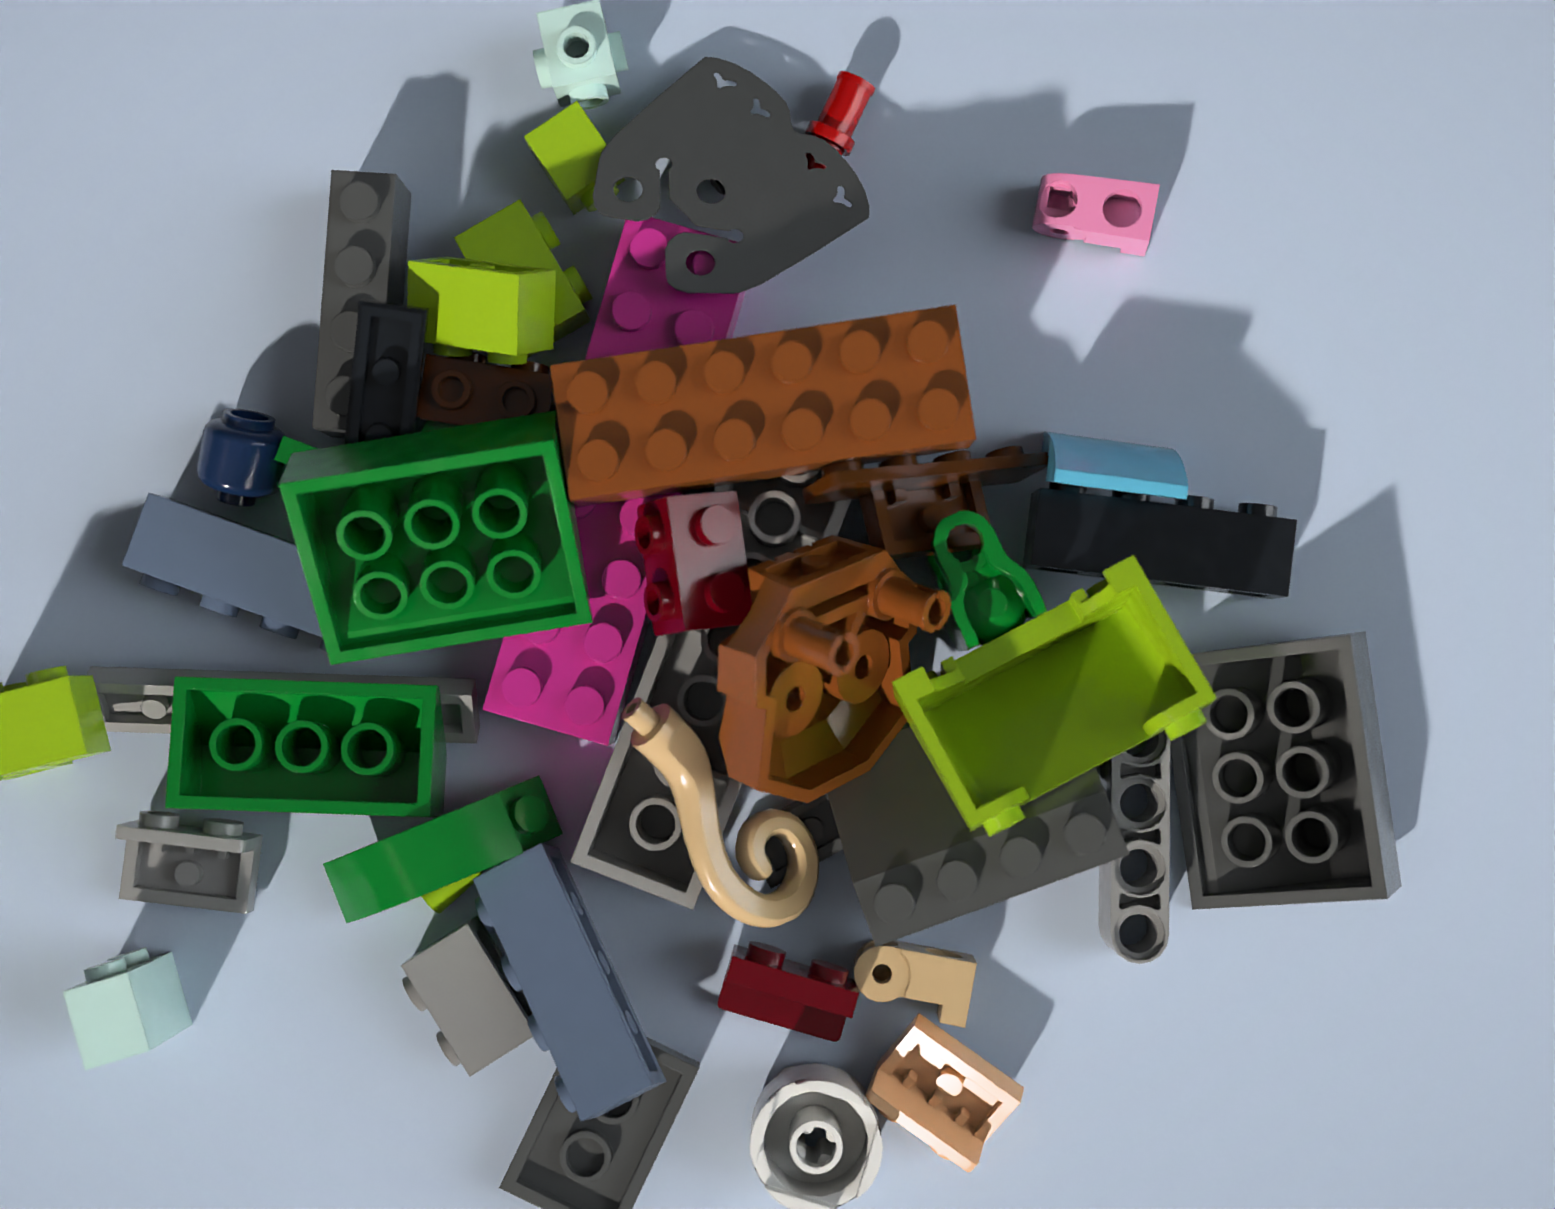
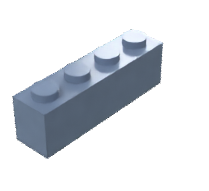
(224, 562)
(567, 982)

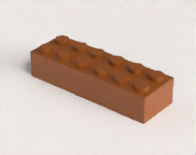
(763, 405)

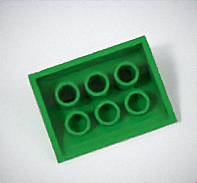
(438, 537)

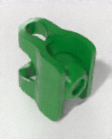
(987, 591)

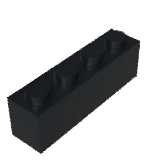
(1173, 543)

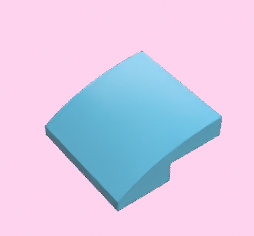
(1115, 465)

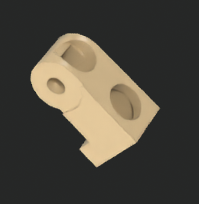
(917, 974)

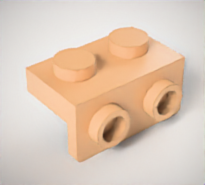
(942, 1092)

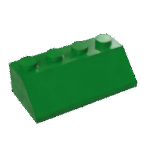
(306, 747)

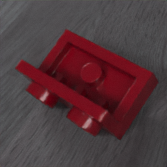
(693, 562)
(788, 993)

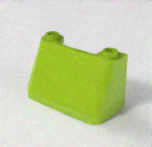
(1055, 697)

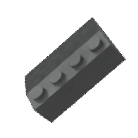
(1286, 779)
(924, 866)

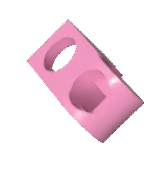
(1096, 211)

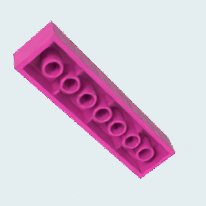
(583, 673)

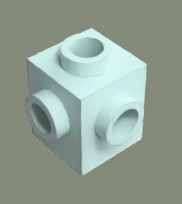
(579, 55)

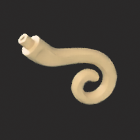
(683, 761)

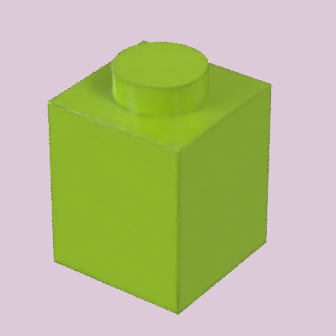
(569, 154)

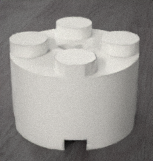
(841, 1163)

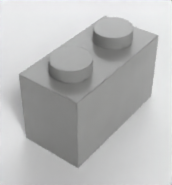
(468, 997)

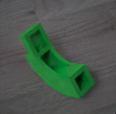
(442, 850)

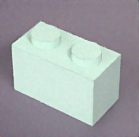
(127, 1007)

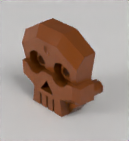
(818, 666)

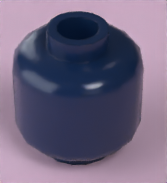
(240, 456)

